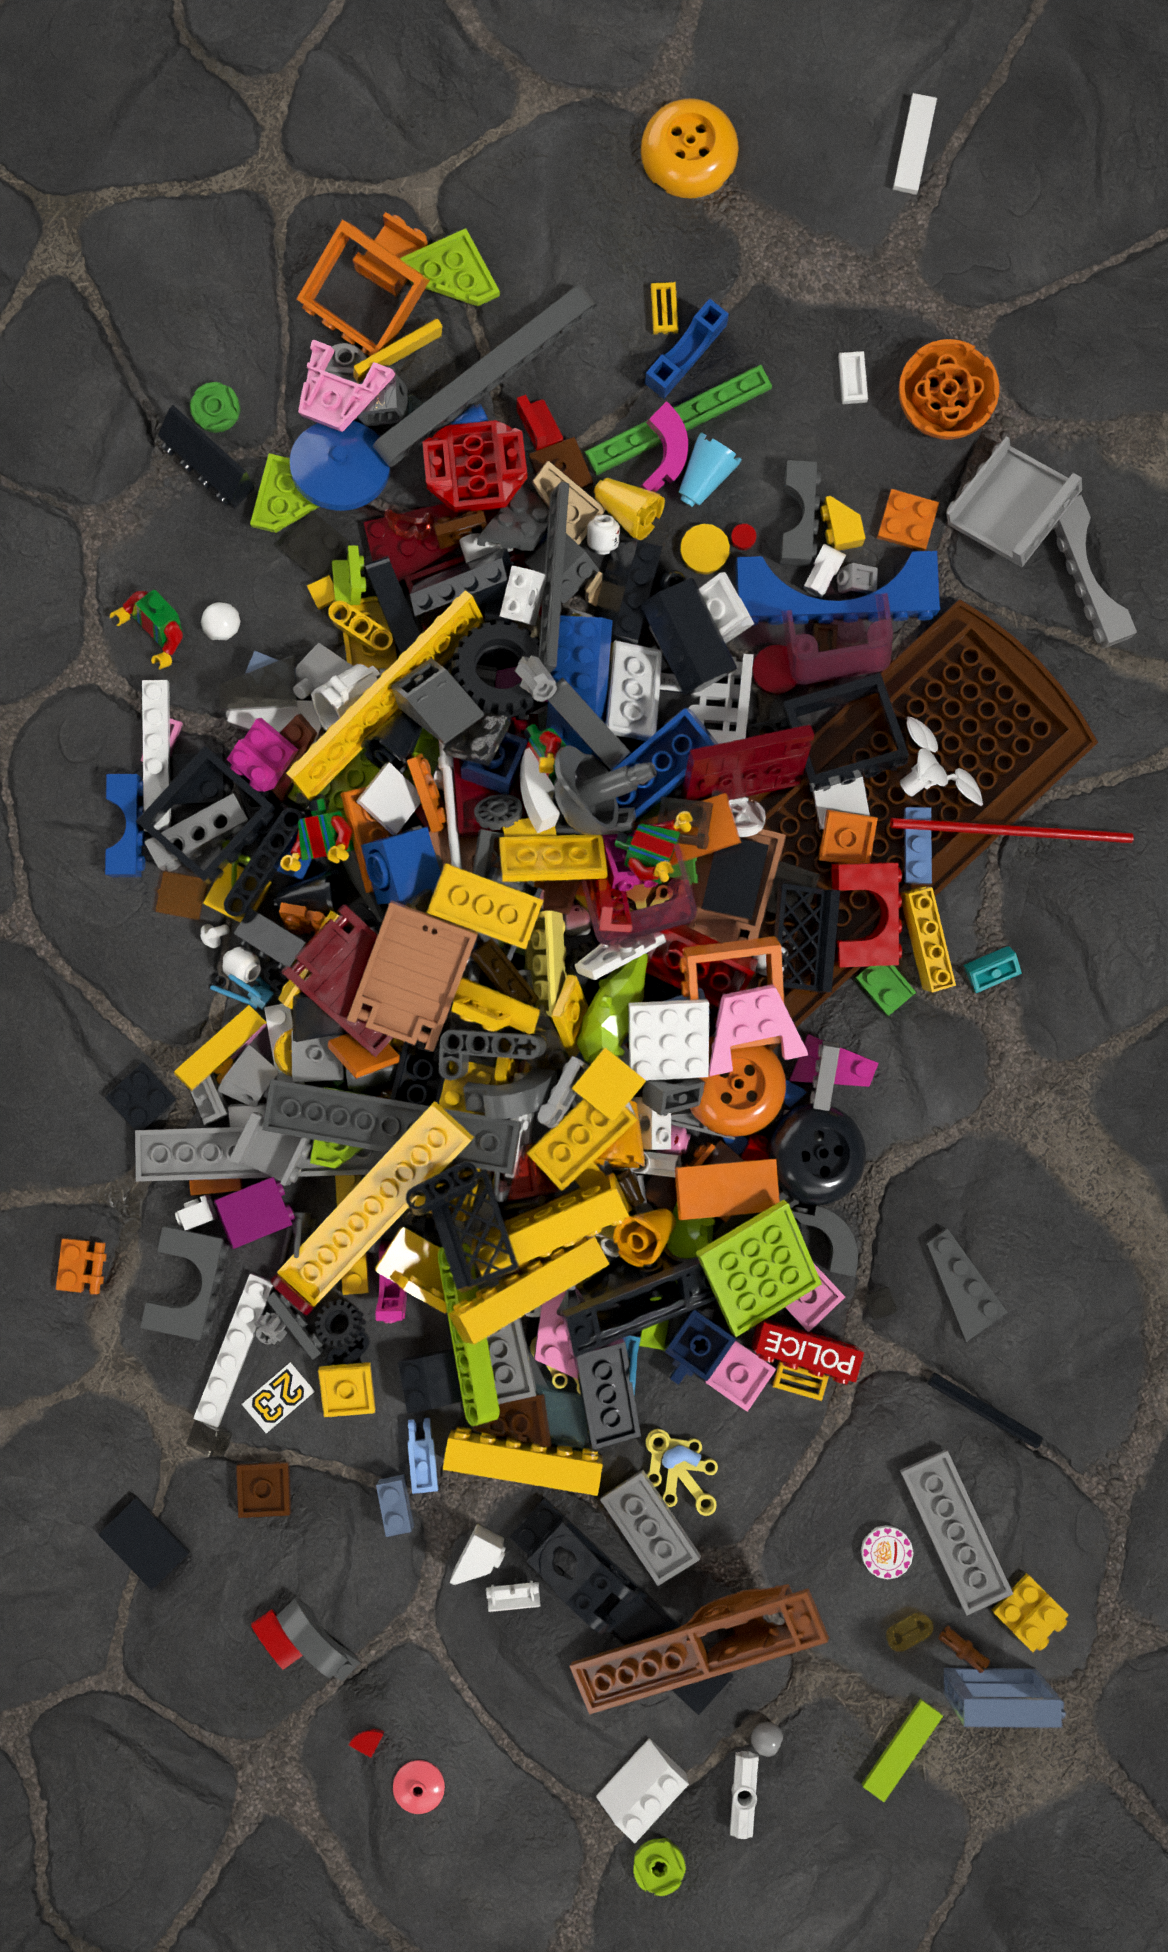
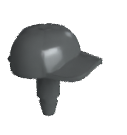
(589, 792)

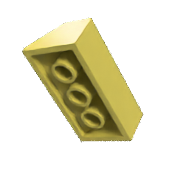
(546, 958)

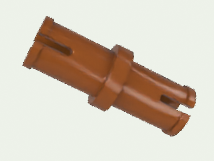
(964, 1649)

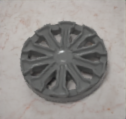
(498, 809)

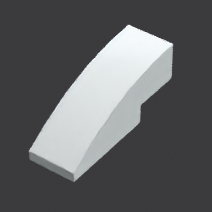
(537, 793)

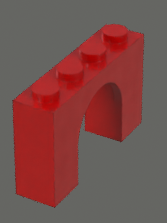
(883, 944)

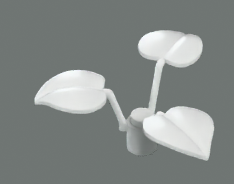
(928, 768)

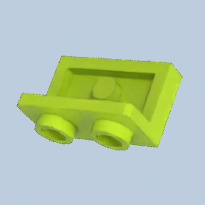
(347, 577)

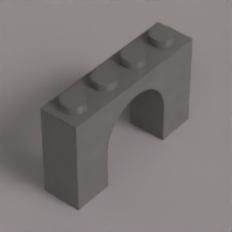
(207, 1254)

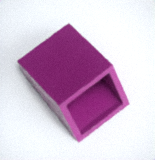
(254, 1212)

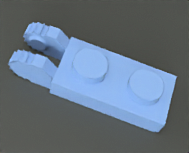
(422, 1459)

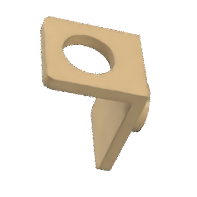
(593, 589)

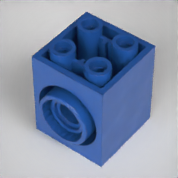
(401, 866)

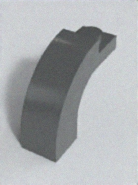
(514, 1098)
(843, 1247)
(314, 1643)

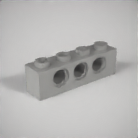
(205, 819)

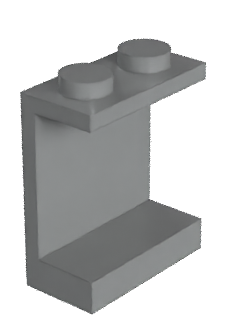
(270, 1151)

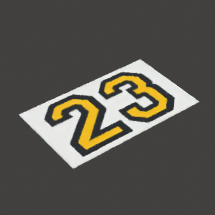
(278, 1397)

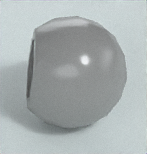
(766, 1738)

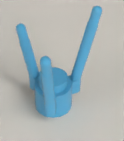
(259, 995)
(632, 1347)

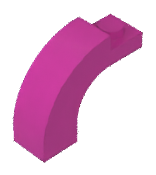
(674, 438)
(392, 1298)

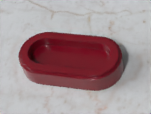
(291, 1294)

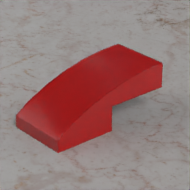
(275, 1640)

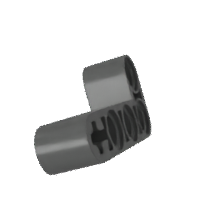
(588, 725)
(492, 1048)

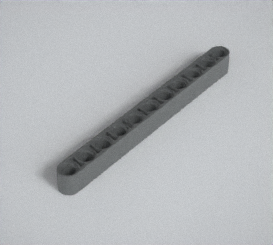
(485, 375)

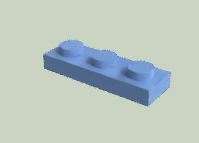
(917, 849)

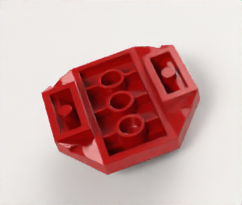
(475, 465)

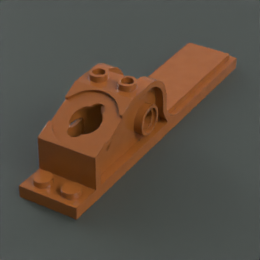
(681, 1658)

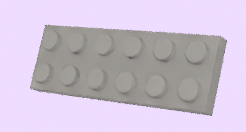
(956, 1532)

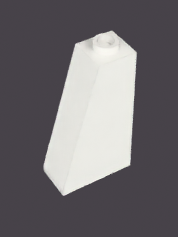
(276, 717)

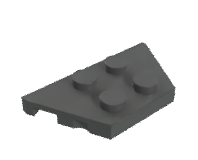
(519, 524)

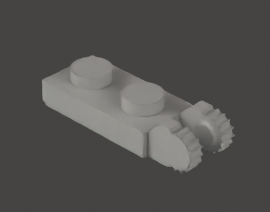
(562, 1093)

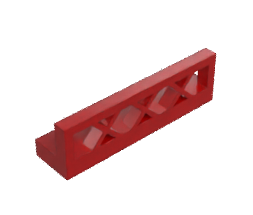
(605, 906)

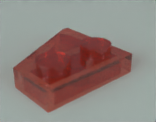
(530, 1178)

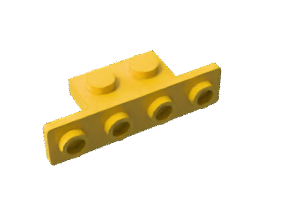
(492, 1008)

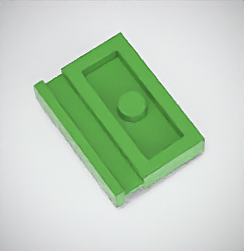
(885, 987)

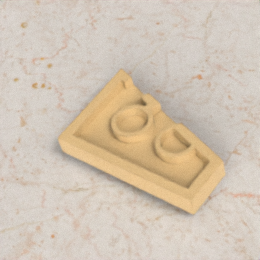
(581, 506)

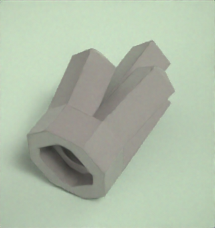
(536, 678)

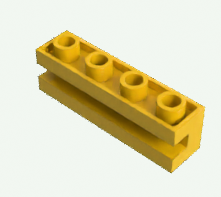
(927, 939)

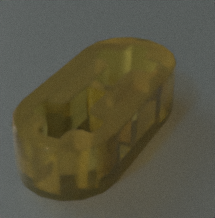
(911, 1638)

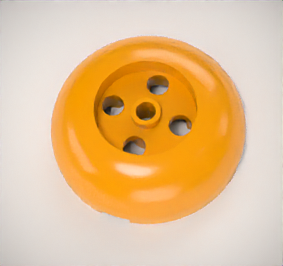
(694, 174)

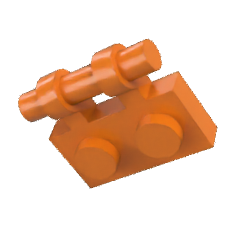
(299, 919)
(73, 1266)

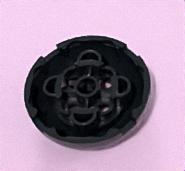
(802, 1179)

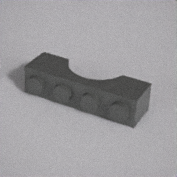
(801, 483)

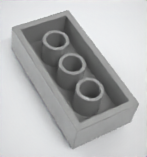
(826, 1071)

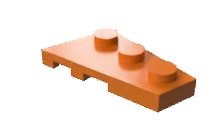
(428, 792)

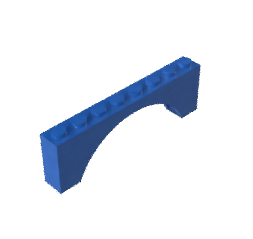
(910, 594)

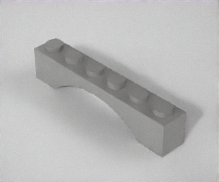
(1110, 620)

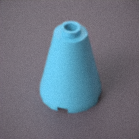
(706, 470)

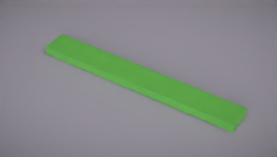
(691, 412)

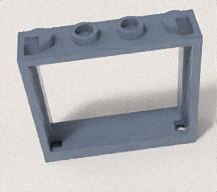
(968, 1688)

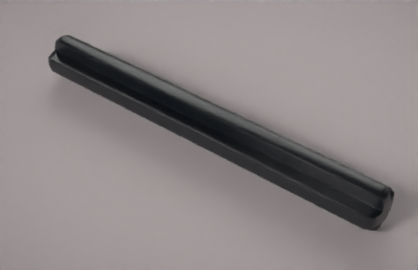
(985, 1410)

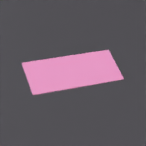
(248, 1042)

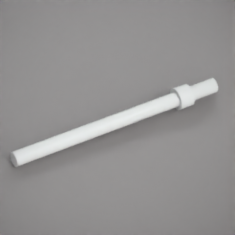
(446, 765)

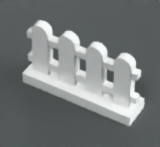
(728, 693)

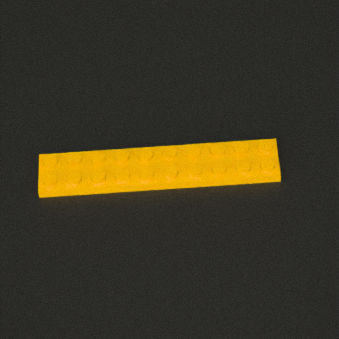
(378, 702)
(374, 1203)

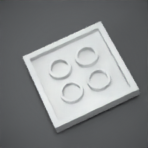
(669, 1039)

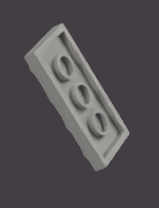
(650, 1527)

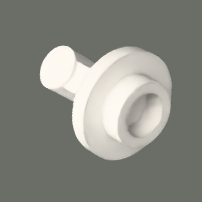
(211, 935)

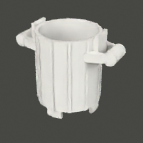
(342, 692)

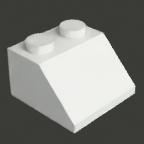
(479, 1556)

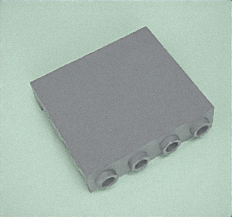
(1012, 503)

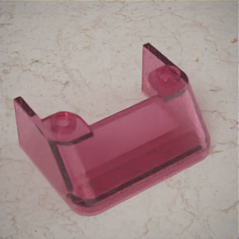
(812, 666)
(655, 918)

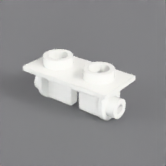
(513, 1596)

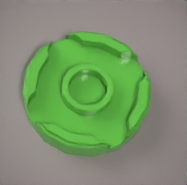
(215, 407)

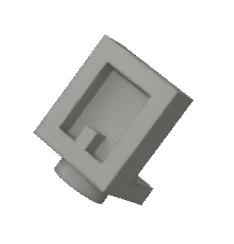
(857, 578)

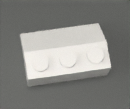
(642, 1790)

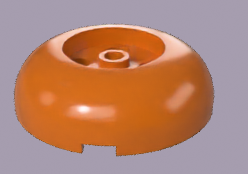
(943, 362)
(740, 1115)

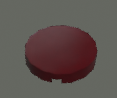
(772, 670)

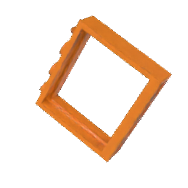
(323, 268)
(728, 950)

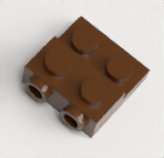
(451, 530)

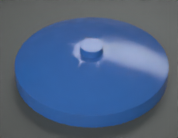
(338, 467)

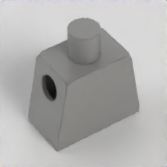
(317, 669)
(249, 1078)

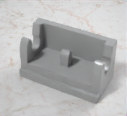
(209, 1100)

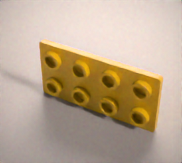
(414, 1267)

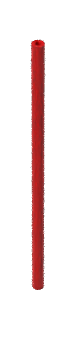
(1011, 830)

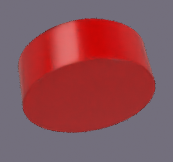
(743, 536)

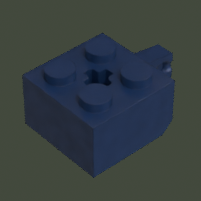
(501, 772)
(700, 1360)

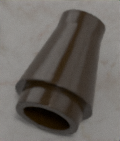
(630, 1187)

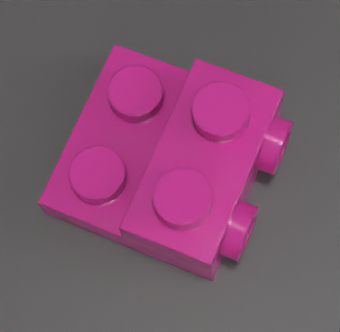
(262, 756)
(618, 873)

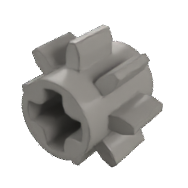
(270, 1328)

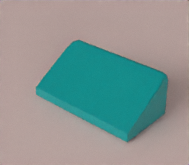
(992, 969)

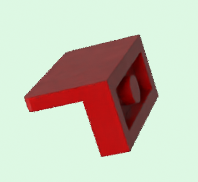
(538, 423)

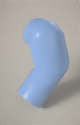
(679, 1454)

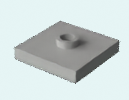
(315, 1062)

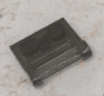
(699, 811)

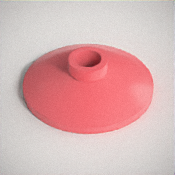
(423, 1775)

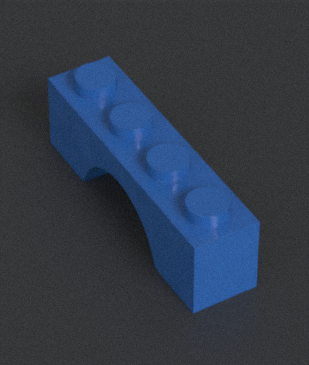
(677, 362)
(126, 856)

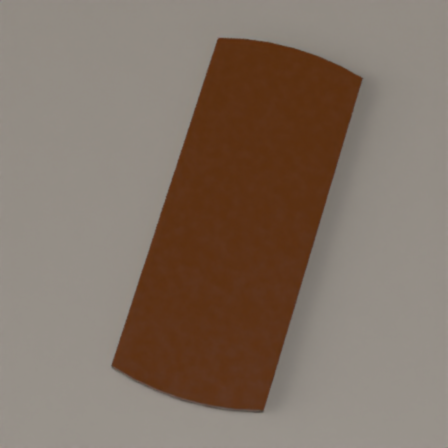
(991, 716)

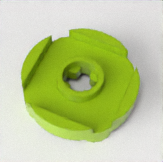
(674, 1870)

